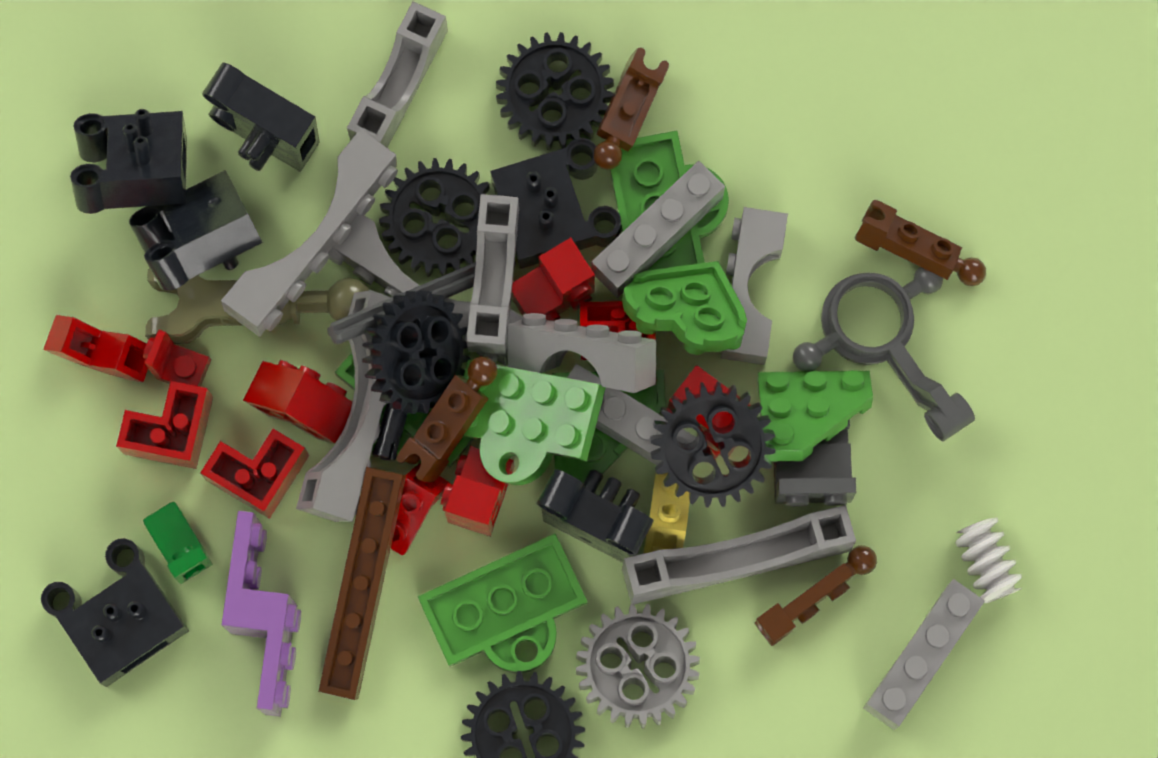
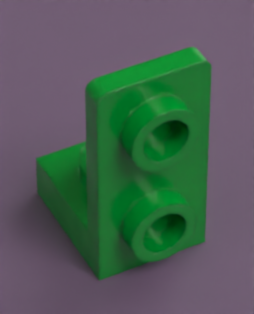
(177, 542)

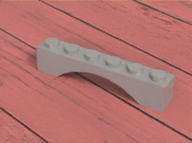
(372, 263)
(264, 291)
(335, 483)
(696, 567)

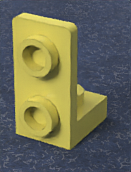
(669, 517)

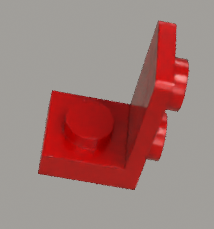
(173, 362)
(414, 506)

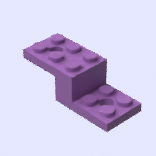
(261, 614)

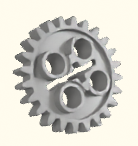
(608, 684)

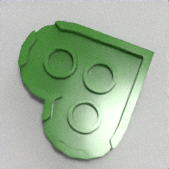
(691, 303)

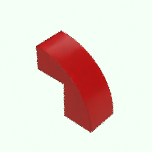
(97, 349)

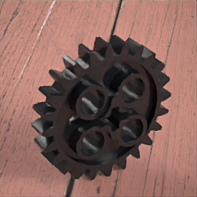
(534, 67)
(423, 246)
(426, 352)
(681, 458)
(556, 722)

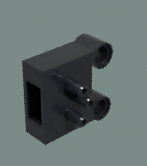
(262, 118)
(143, 160)
(549, 203)
(195, 235)
(595, 518)
(120, 623)

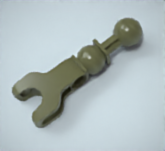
(202, 306)

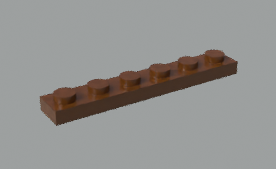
(362, 583)

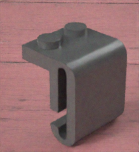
(818, 478)

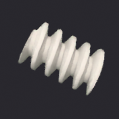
(988, 560)

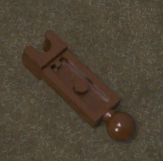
(627, 109)
(915, 244)
(449, 420)
(778, 621)

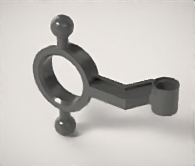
(944, 413)

